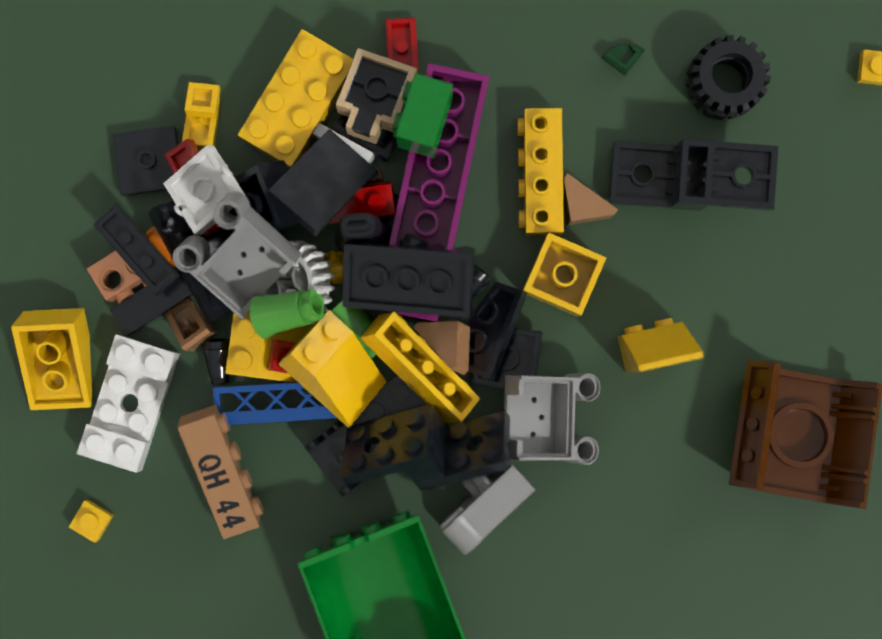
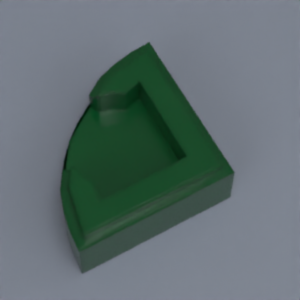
(623, 57)

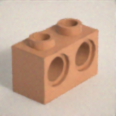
(105, 268)

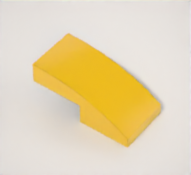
(202, 114)

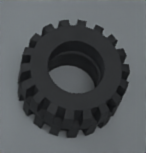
(745, 60)

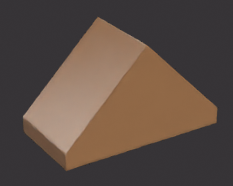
(583, 204)
(190, 325)
(449, 341)

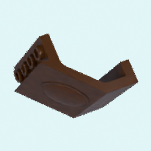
(805, 435)

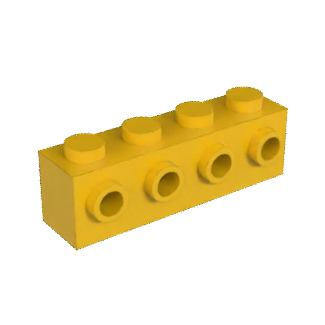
(542, 172)
(420, 367)

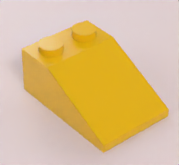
(658, 346)
(250, 353)
(54, 358)
(334, 368)

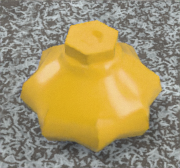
(336, 268)

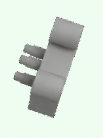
(245, 262)
(545, 417)
(485, 508)

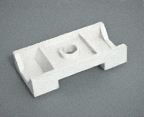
(121, 435)

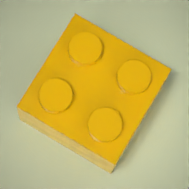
(564, 275)

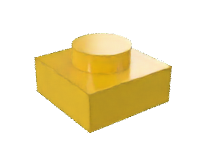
(870, 67)
(91, 521)

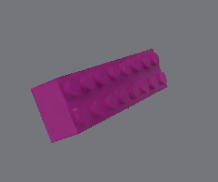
(436, 187)

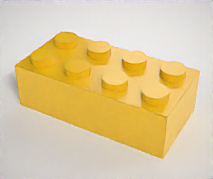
(297, 100)

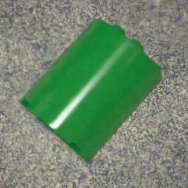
(380, 584)

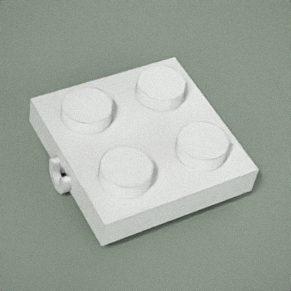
(200, 187)

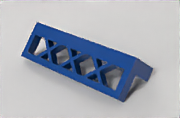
(270, 415)

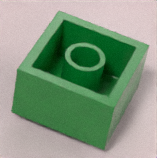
(423, 116)

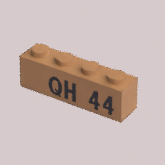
(220, 471)

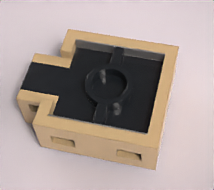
(373, 94)

